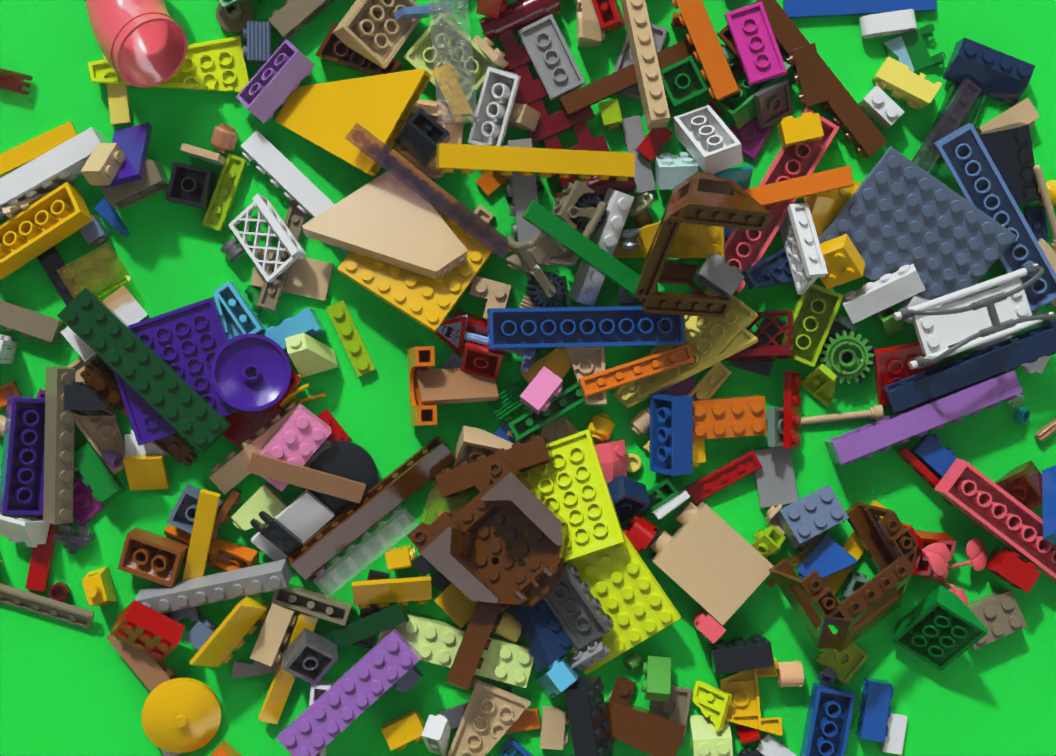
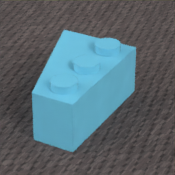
(236, 312)
(558, 677)

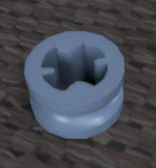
(827, 675)

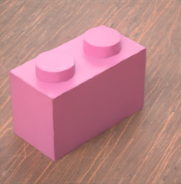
(541, 390)

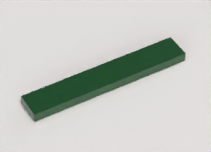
(367, 626)

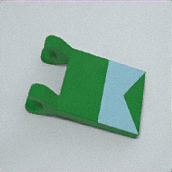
(912, 50)

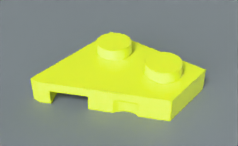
(712, 702)

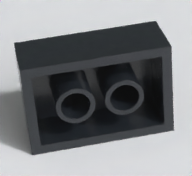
(740, 654)

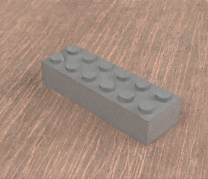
(522, 191)

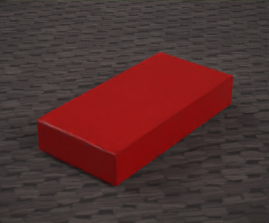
(653, 142)

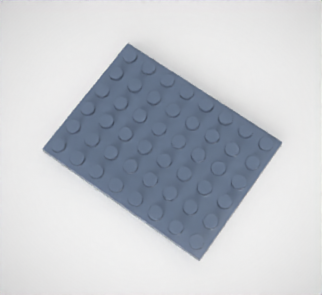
(913, 218)

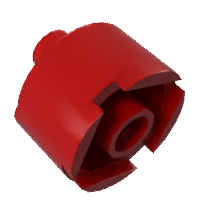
(640, 532)

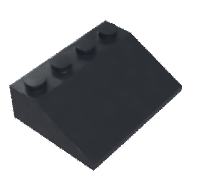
(1013, 156)

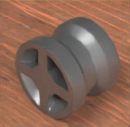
(630, 238)
(232, 250)

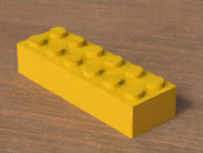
(41, 227)

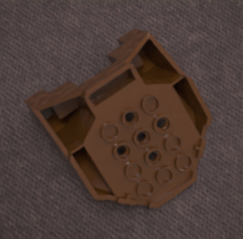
(466, 542)

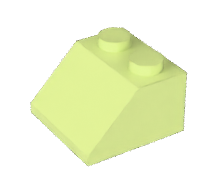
(707, 740)

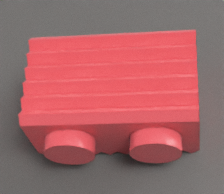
(708, 625)

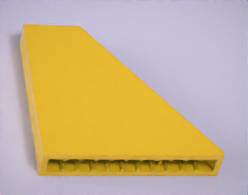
(331, 109)

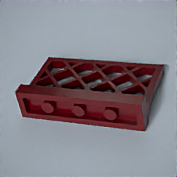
(769, 351)

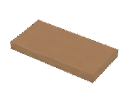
(454, 386)

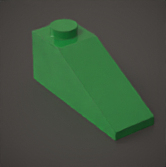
(662, 492)

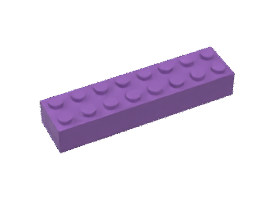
(350, 695)

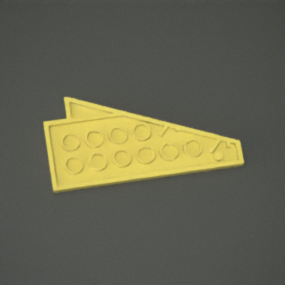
(710, 342)

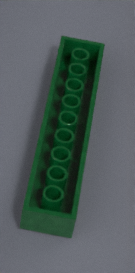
(144, 370)

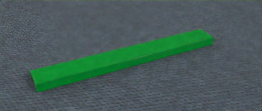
(582, 247)

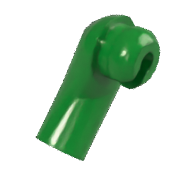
(254, 293)

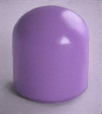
(112, 458)

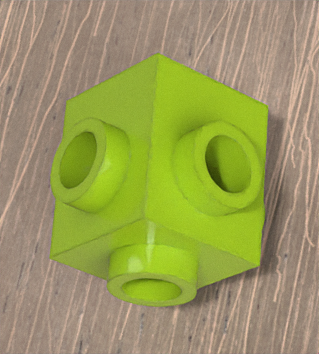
(768, 541)

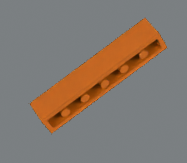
(708, 48)

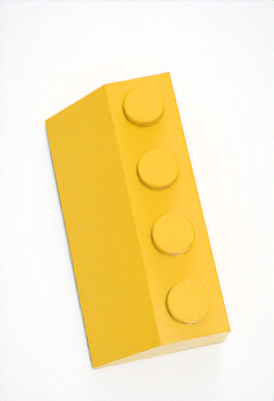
(392, 590)

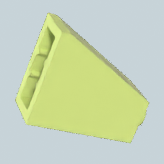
(310, 355)
(265, 500)

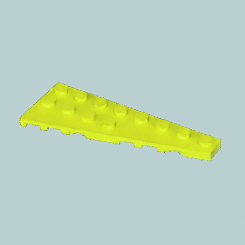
(207, 66)

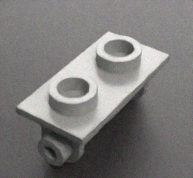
(582, 659)

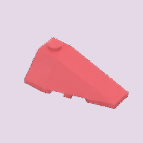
(612, 459)

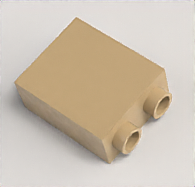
(710, 560)

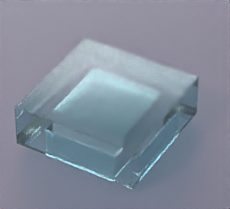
(845, 322)

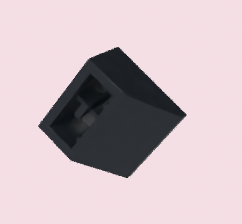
(421, 137)

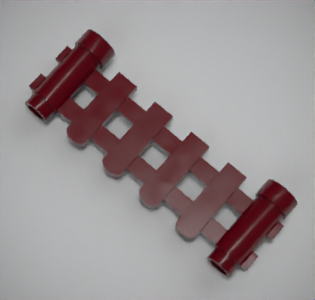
(531, 92)

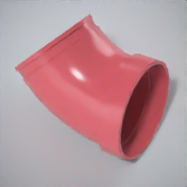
(138, 39)

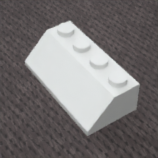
(494, 107)

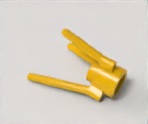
(291, 396)

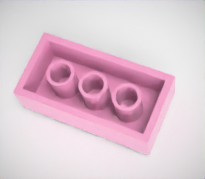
(296, 440)

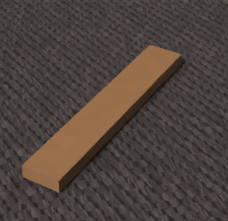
(306, 477)

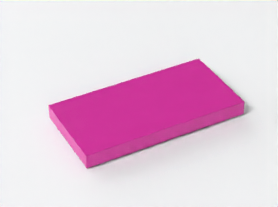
(755, 43)

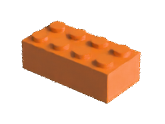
(729, 417)

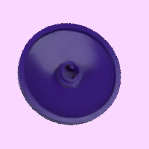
(250, 372)

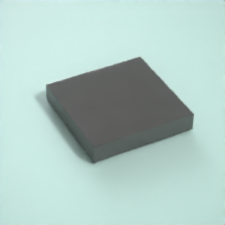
(773, 103)

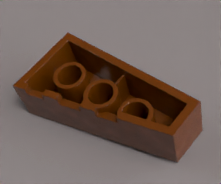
(337, 52)

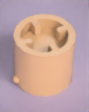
(790, 674)

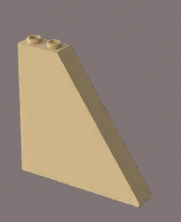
(391, 226)

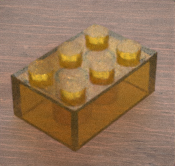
(96, 270)

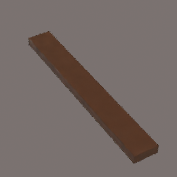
(620, 80)

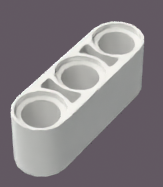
(888, 23)

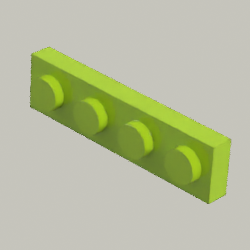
(224, 192)
(351, 338)

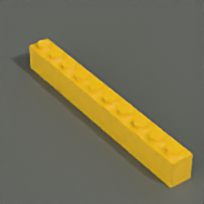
(534, 160)

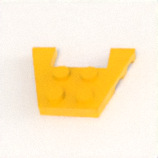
(745, 700)

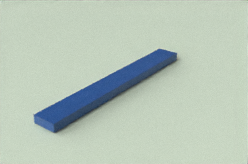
(832, 8)

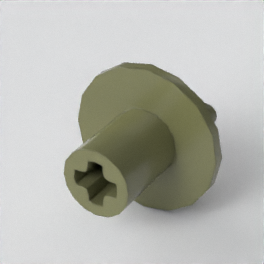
(235, 17)
(640, 211)

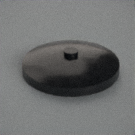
(347, 461)

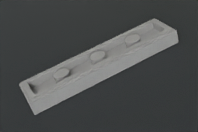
(633, 136)

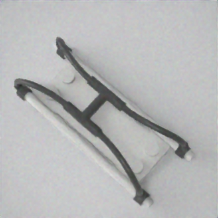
(974, 318)

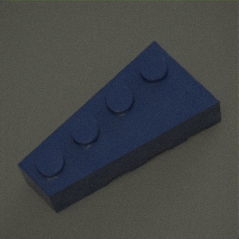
(543, 633)

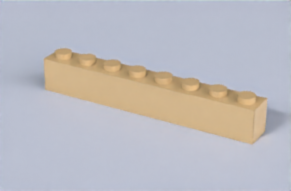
(645, 63)

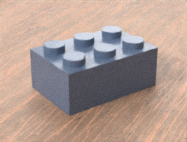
(811, 516)

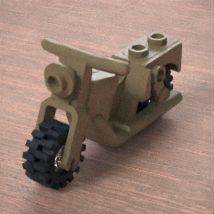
(586, 215)

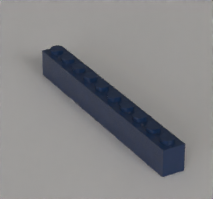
(971, 368)

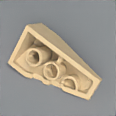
(588, 25)
(477, 442)

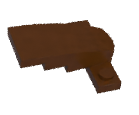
(638, 726)

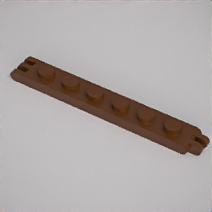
(108, 387)

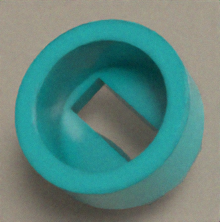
(1022, 415)

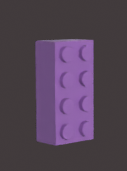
(275, 81)

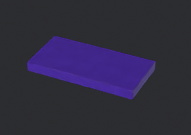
(134, 144)

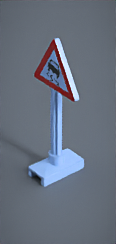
(454, 334)

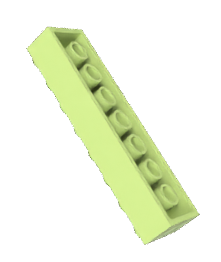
(440, 641)

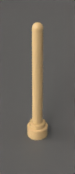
(1046, 201)
(875, 413)

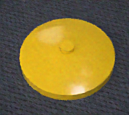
(181, 715)

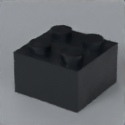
(190, 186)

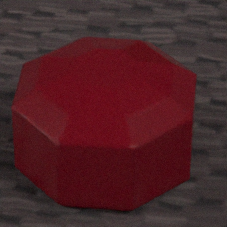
(59, 591)

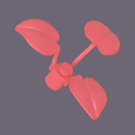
(938, 558)

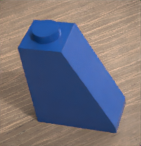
(827, 559)

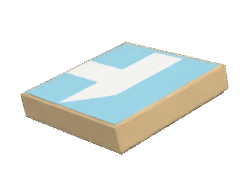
(203, 154)

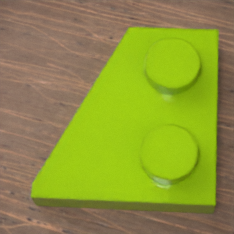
(821, 384)

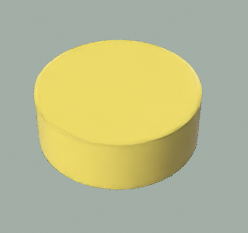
(633, 463)

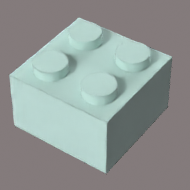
(673, 169)

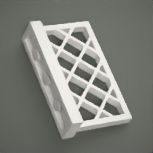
(280, 230)
(802, 247)

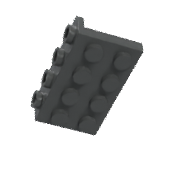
(578, 609)

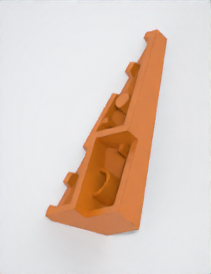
(222, 554)

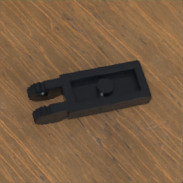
(277, 533)

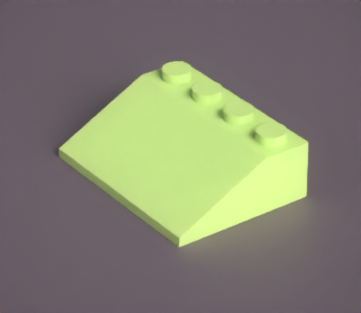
(421, 56)

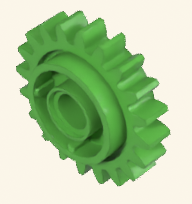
(858, 360)

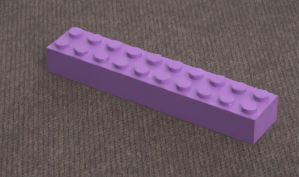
(918, 419)

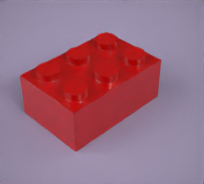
(148, 630)

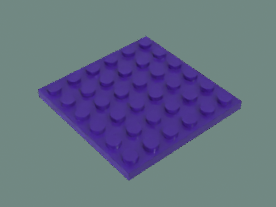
(188, 343)

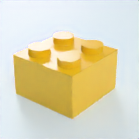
(841, 261)

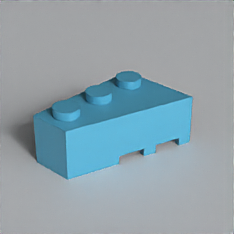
(305, 322)

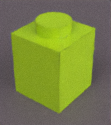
(610, 114)

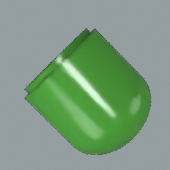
(633, 662)

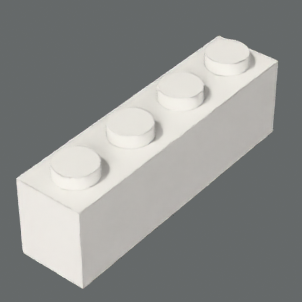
(883, 293)

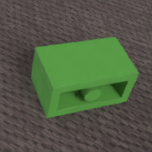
(657, 678)

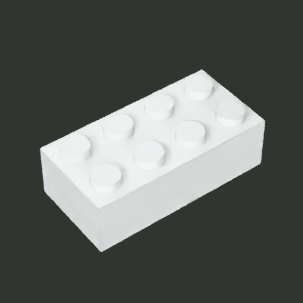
(708, 139)

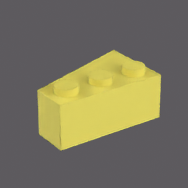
(905, 83)

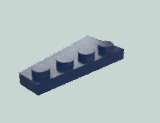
(769, 272)

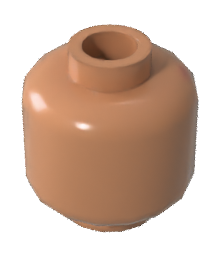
(224, 138)

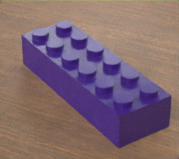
(23, 457)

